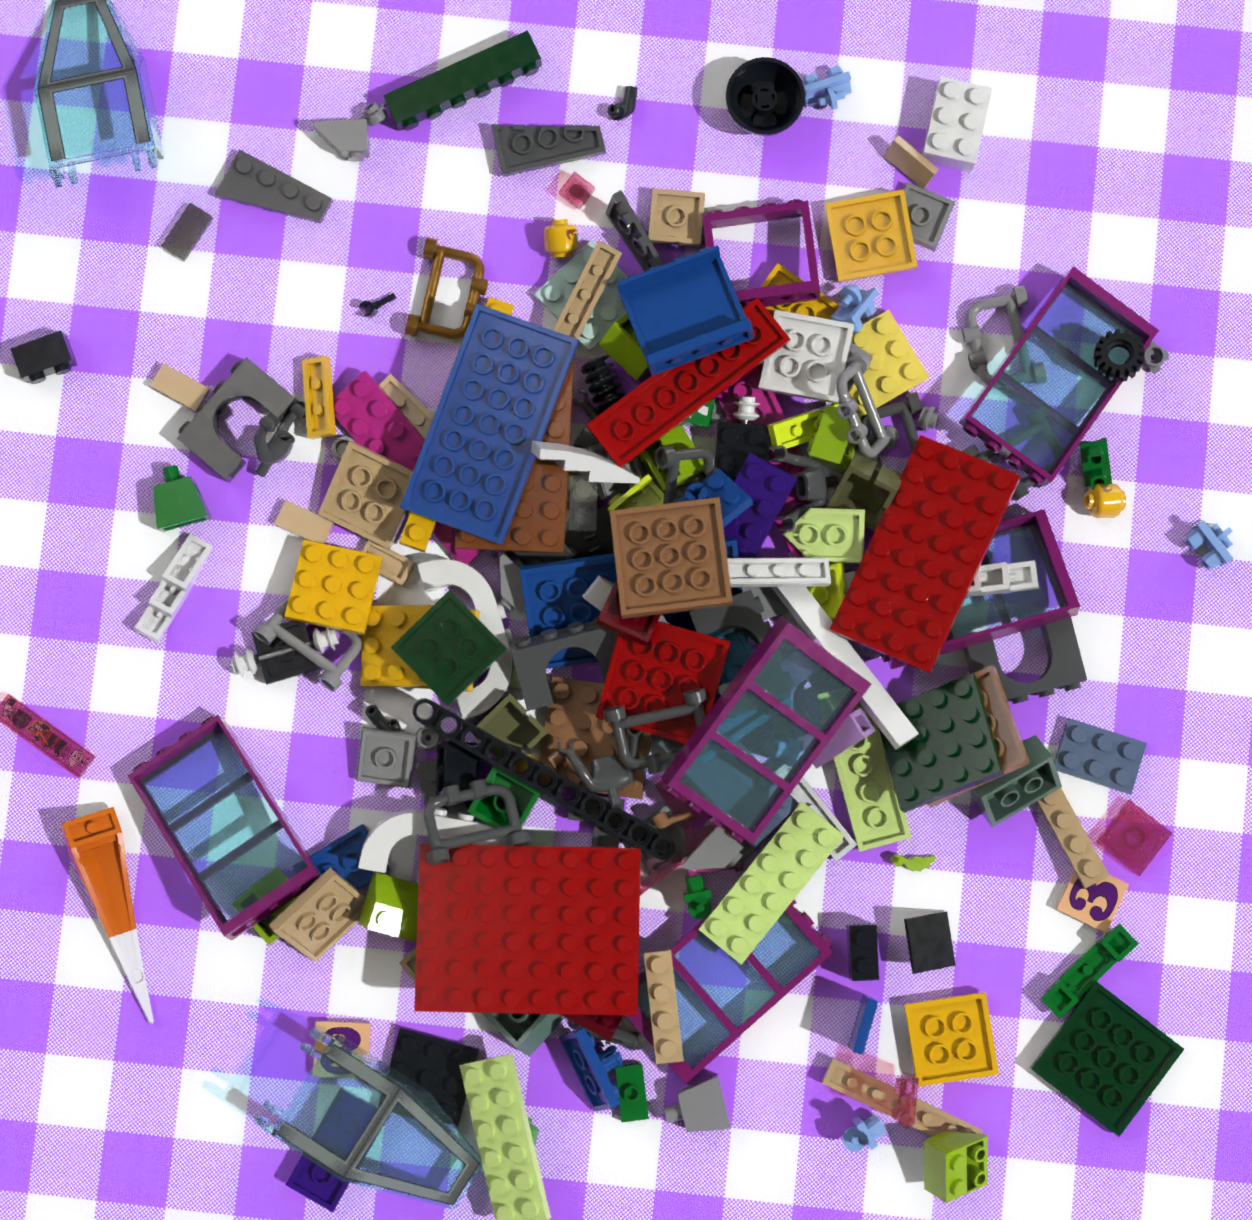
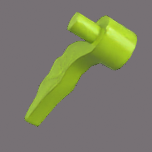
(915, 863)

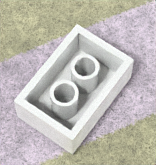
(956, 124)

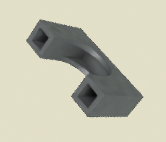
(244, 383)
(740, 618)
(534, 653)
(1062, 670)

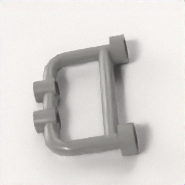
(972, 334)
(886, 435)
(331, 676)

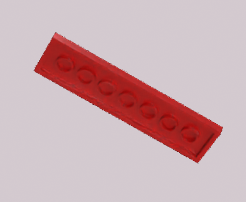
(678, 393)

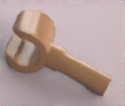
(557, 760)
(662, 821)

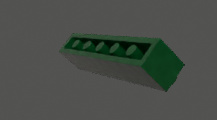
(463, 80)

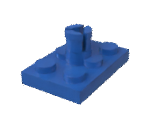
(718, 484)
(592, 1068)

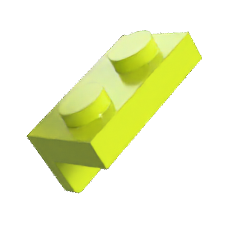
(640, 495)

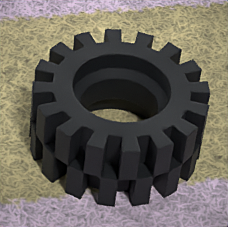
(1122, 340)

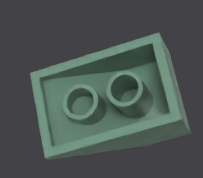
(525, 1031)

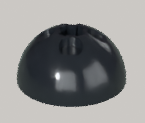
(772, 85)

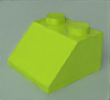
(624, 348)
(831, 442)
(391, 907)

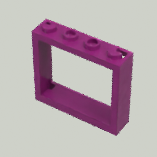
(743, 215)

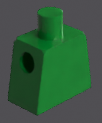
(178, 501)

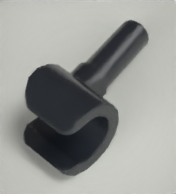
(376, 305)

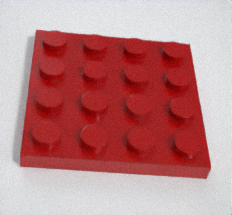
(660, 673)

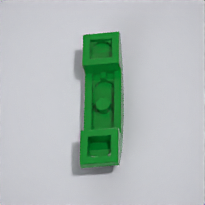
(1087, 969)

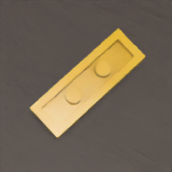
(318, 397)

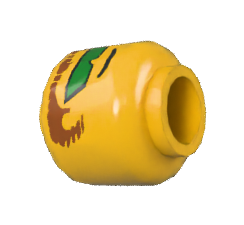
(561, 238)
(1105, 501)

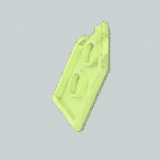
(830, 534)

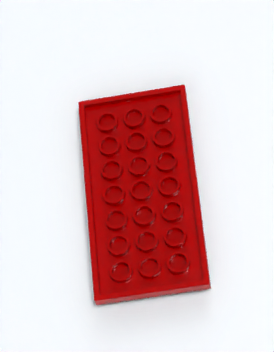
(925, 554)

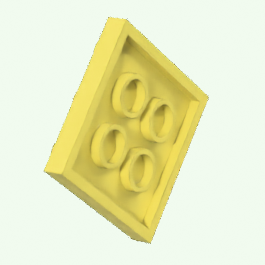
(893, 365)

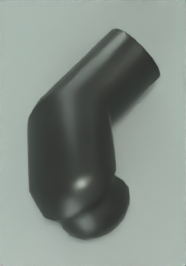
(625, 107)
(380, 721)

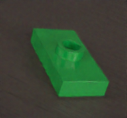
(632, 1092)

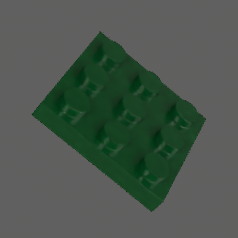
(448, 648)

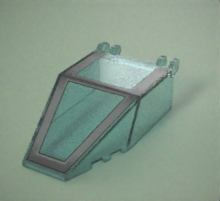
(93, 90)
(374, 1127)

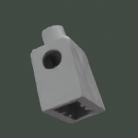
(700, 1107)

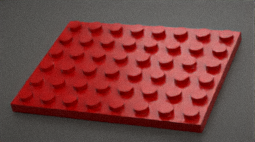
(529, 931)

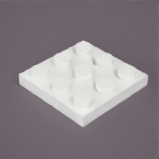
(810, 360)

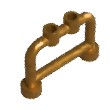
(478, 287)

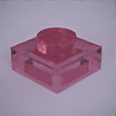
(576, 190)

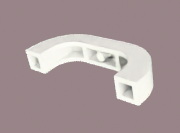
(452, 573)
(411, 822)

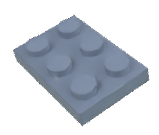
(1099, 756)

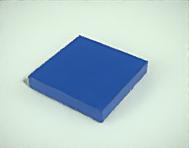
(863, 1024)

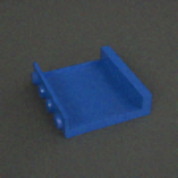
(684, 310)

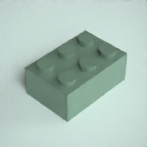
(1019, 788)

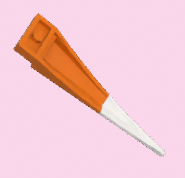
(100, 860)

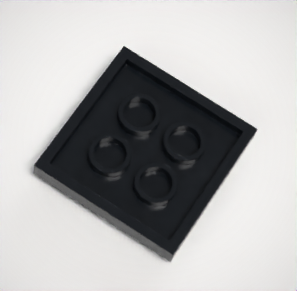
(435, 1067)

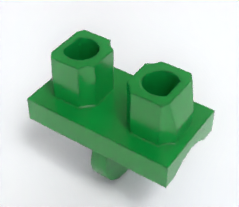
(1095, 462)
(697, 897)

